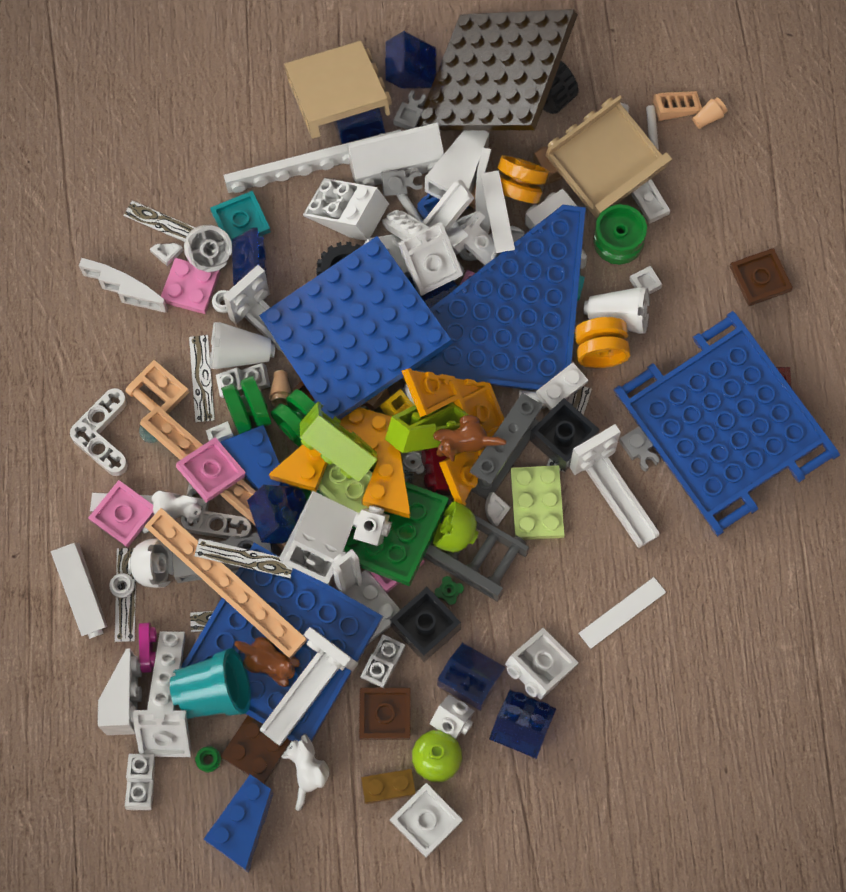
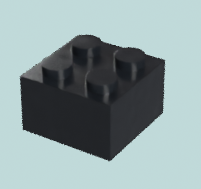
(561, 432)
(425, 624)

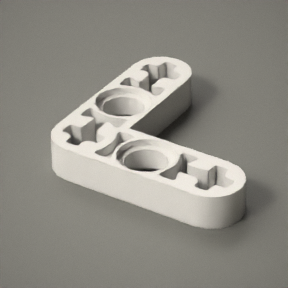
(94, 429)
(206, 517)

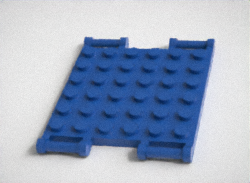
(726, 422)

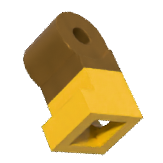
(395, 404)

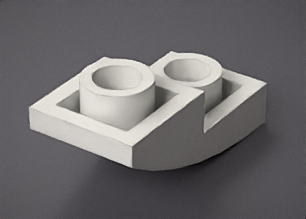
(235, 376)
(383, 661)
(140, 781)

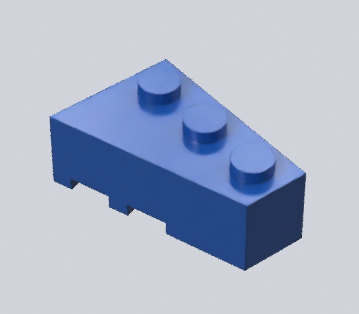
(254, 455)
(241, 823)

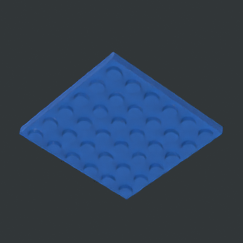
(355, 329)
(304, 604)

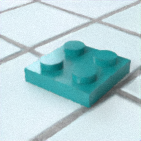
(240, 216)

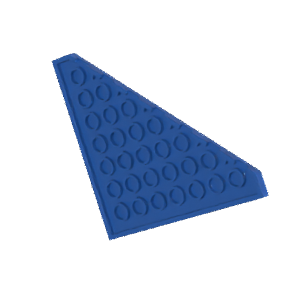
(518, 311)

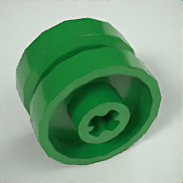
(620, 234)
(249, 404)
(290, 416)

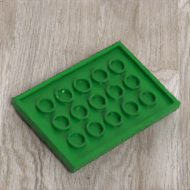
(408, 537)

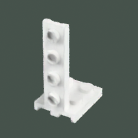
(446, 212)
(478, 241)
(424, 251)
(247, 301)
(593, 458)
(363, 588)
(307, 686)
(160, 727)

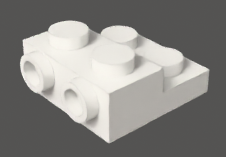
(540, 664)

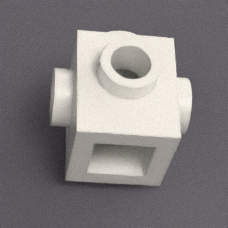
(364, 529)
(452, 717)

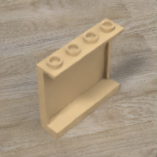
(336, 85)
(606, 157)

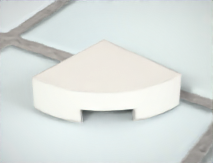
(166, 252)
(495, 509)

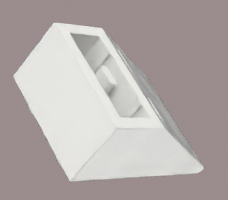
(347, 208)
(318, 537)
(121, 697)

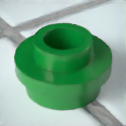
(202, 753)

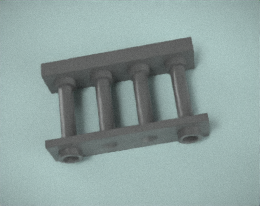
(498, 460)
(470, 572)

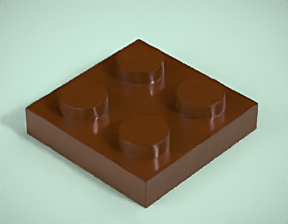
(761, 277)
(384, 714)
(254, 751)

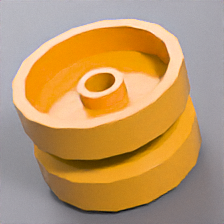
(520, 179)
(602, 342)

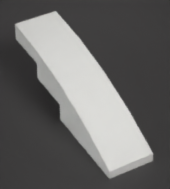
(480, 202)
(129, 289)

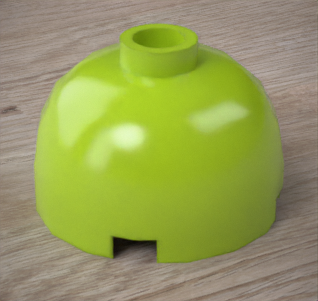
(456, 529)
(436, 756)

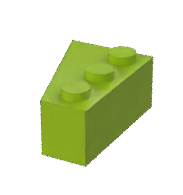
(413, 433)
(336, 443)

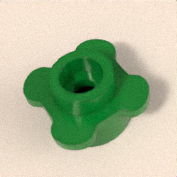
(451, 597)

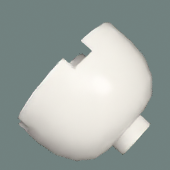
(208, 248)
(151, 563)

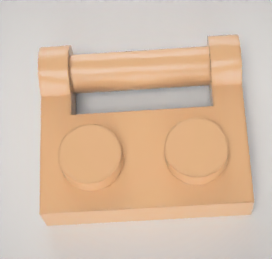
(161, 383)

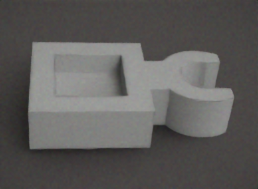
(410, 113)
(397, 182)
(638, 445)

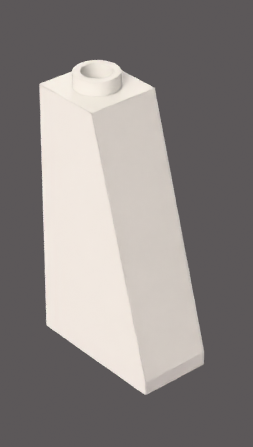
(457, 163)
(79, 589)

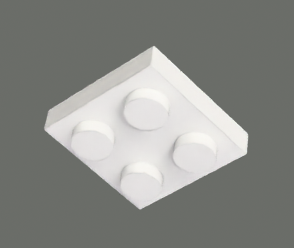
(426, 820)

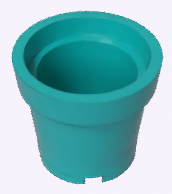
(212, 686)

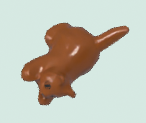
(467, 438)
(264, 658)

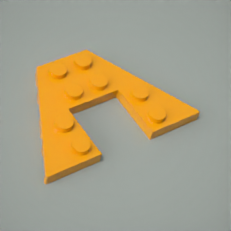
(476, 399)
(387, 484)

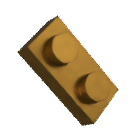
(388, 786)

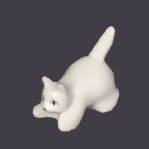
(177, 506)
(310, 771)

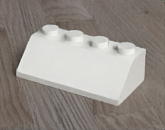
(404, 150)

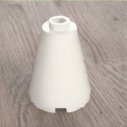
(624, 304)
(238, 347)

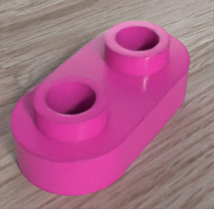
(147, 657)

